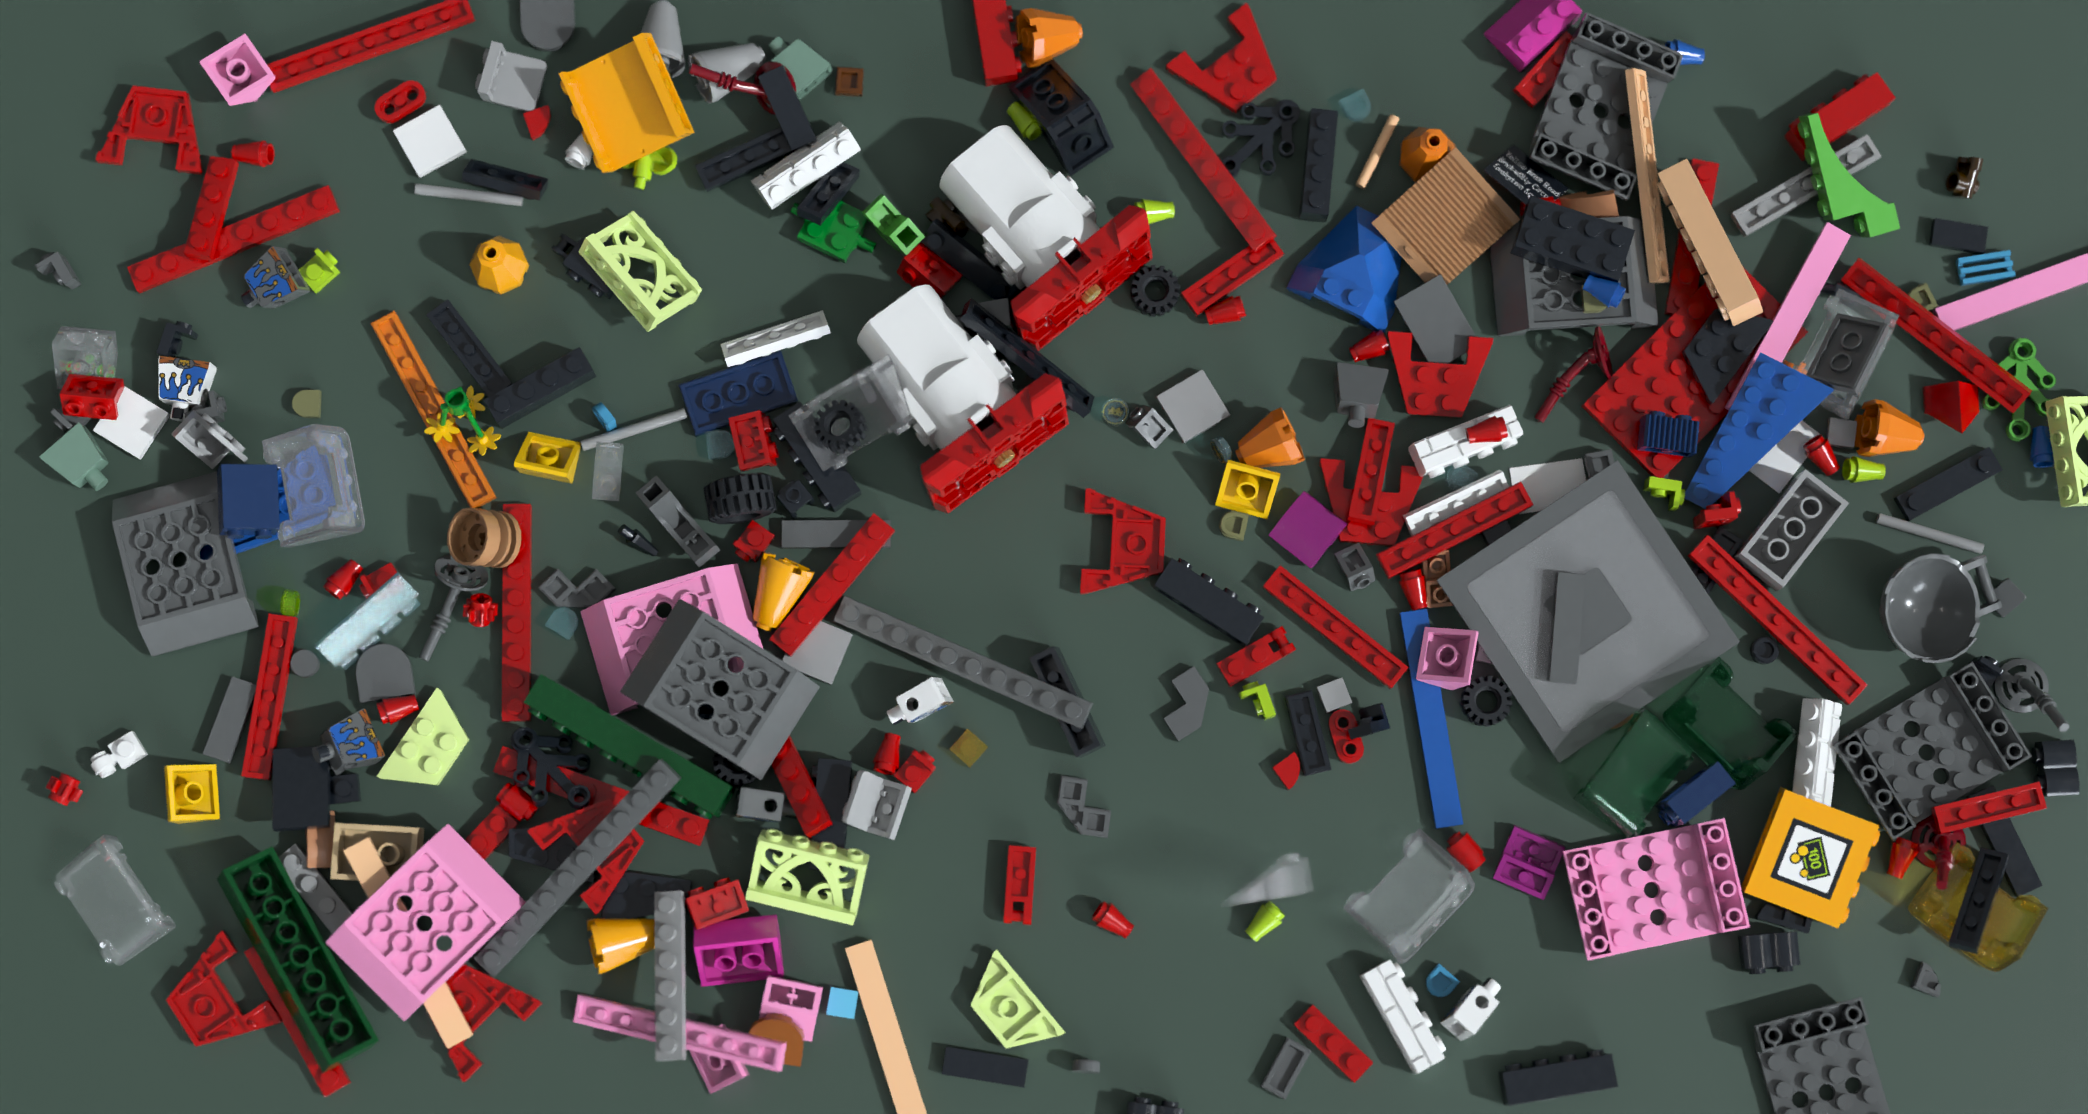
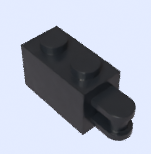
(578, 267)

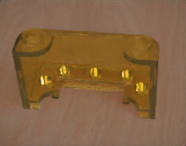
(2009, 925)

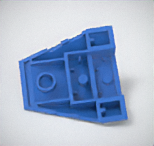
(1352, 271)

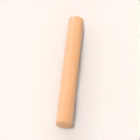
(1377, 151)

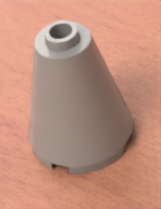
(664, 27)
(735, 60)

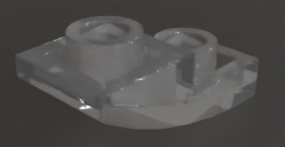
(607, 471)

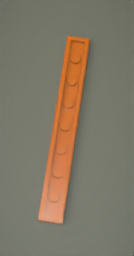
(428, 401)

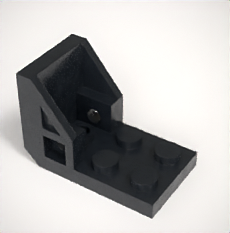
(1063, 115)

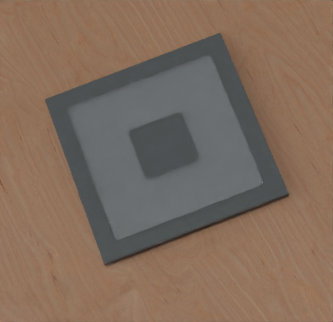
(1641, 616)

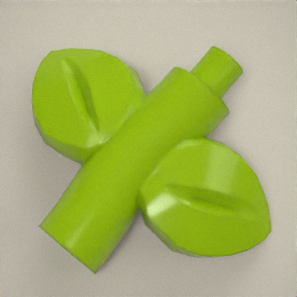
(658, 162)

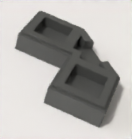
(565, 594)
(1194, 694)
(1085, 819)

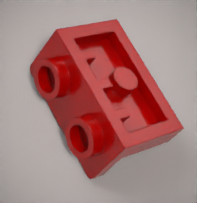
(927, 268)
(91, 396)
(753, 440)
(1719, 514)
(716, 903)

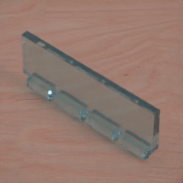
(361, 625)

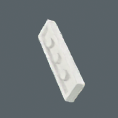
(775, 338)
(1454, 502)

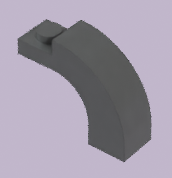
(677, 521)

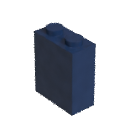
(248, 500)

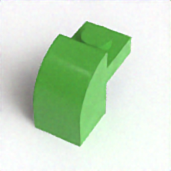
(892, 226)

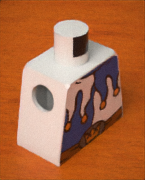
(184, 383)
(931, 697)
(1466, 1016)

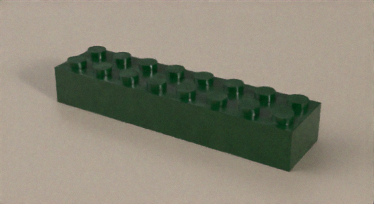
(625, 743)
(297, 959)

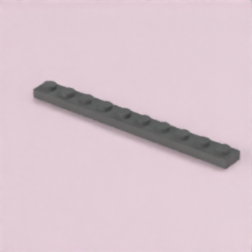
(963, 662)
(577, 867)

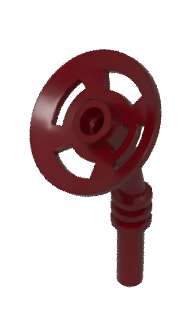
(738, 85)
(1597, 354)
(1938, 845)

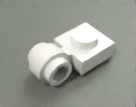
(124, 751)

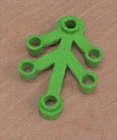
(2021, 364)

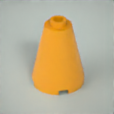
(778, 589)
(619, 941)

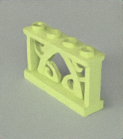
(628, 290)
(2064, 436)
(821, 854)

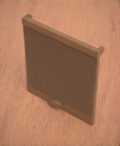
(1446, 219)

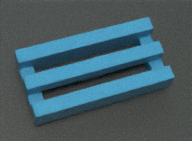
(2007, 264)

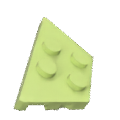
(428, 745)
(1011, 1007)

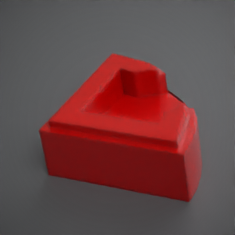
(537, 121)
(1288, 770)

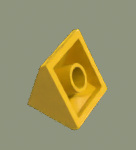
(548, 457)
(1247, 489)
(191, 793)

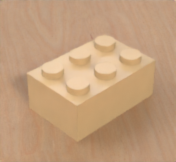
(392, 843)

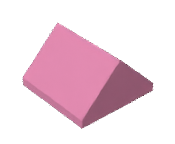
(238, 71)
(1447, 657)
(718, 1071)

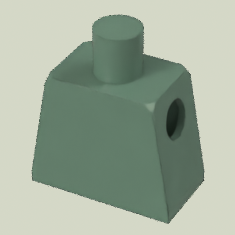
(803, 63)
(78, 458)

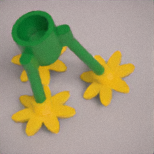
(459, 405)

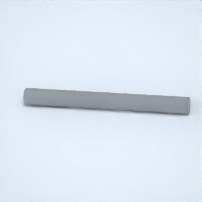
(466, 194)
(634, 429)
(1930, 533)

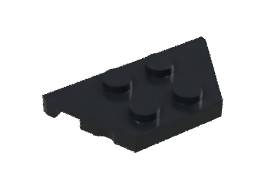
(1721, 349)

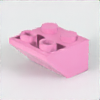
(794, 1000)

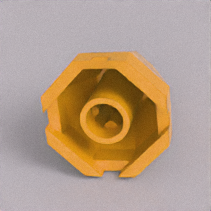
(499, 265)

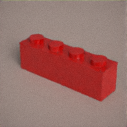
(996, 41)
(1846, 111)

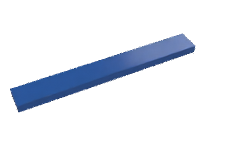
(1431, 727)

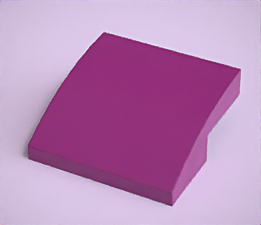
(1307, 529)
(1528, 862)

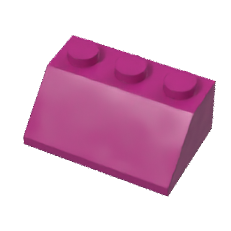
(1531, 29)
(739, 950)

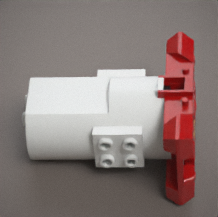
(1043, 233)
(960, 396)

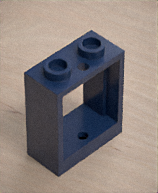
(1694, 795)

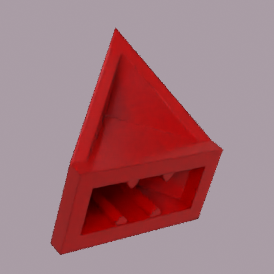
(1952, 403)

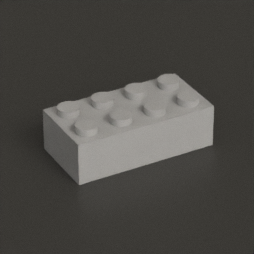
(1790, 530)

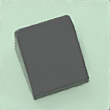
(2009, 595)

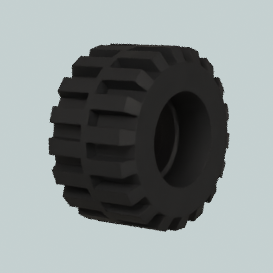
(739, 498)

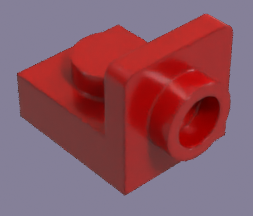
(753, 542)
(376, 579)
(916, 770)

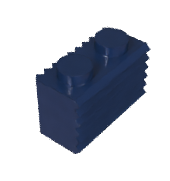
(1668, 434)

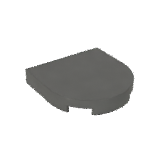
(547, 23)
(384, 673)

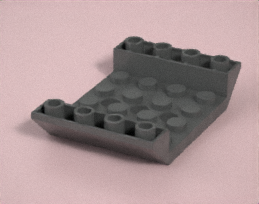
(1594, 70)
(1542, 297)
(186, 602)
(680, 674)
(1967, 741)
(1818, 1050)

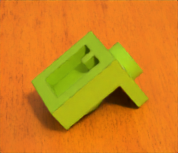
(319, 270)
(1661, 487)
(1263, 703)

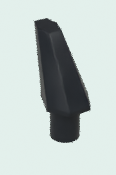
(1832, 289)
(637, 540)

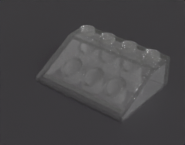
(1282, 880)

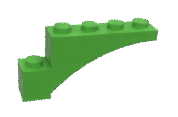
(1837, 189)

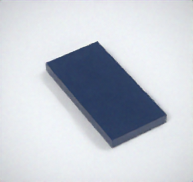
(738, 390)

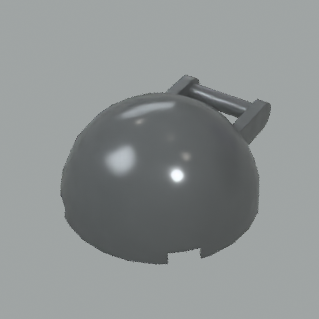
(1935, 607)

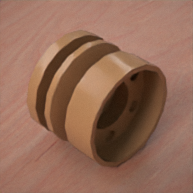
(484, 538)

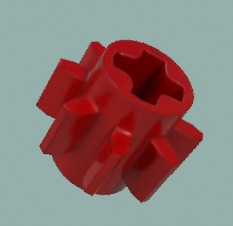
(480, 610)
(64, 789)

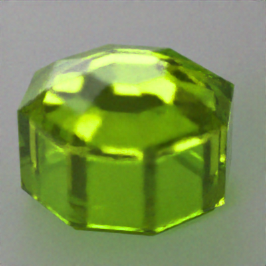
(290, 603)

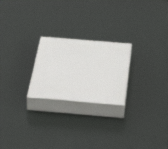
(429, 141)
(136, 424)

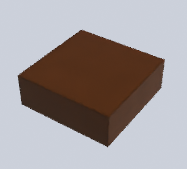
(849, 81)

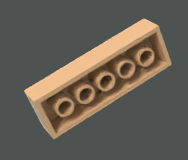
(1712, 248)

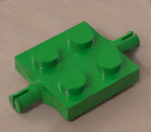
(838, 233)

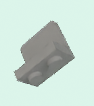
(510, 78)
(207, 439)
(876, 805)

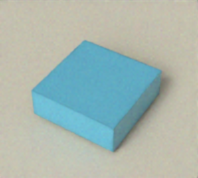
(842, 1003)

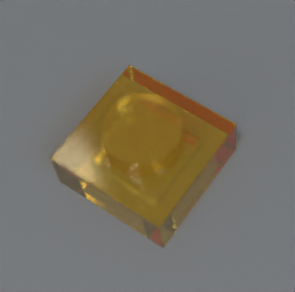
(968, 748)

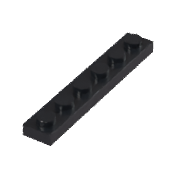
(1024, 355)

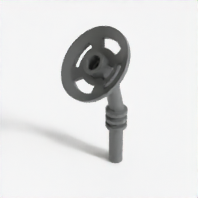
(457, 582)
(2025, 688)

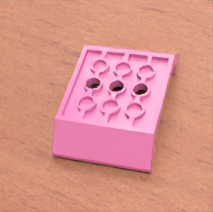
(627, 623)
(1693, 879)
(449, 886)

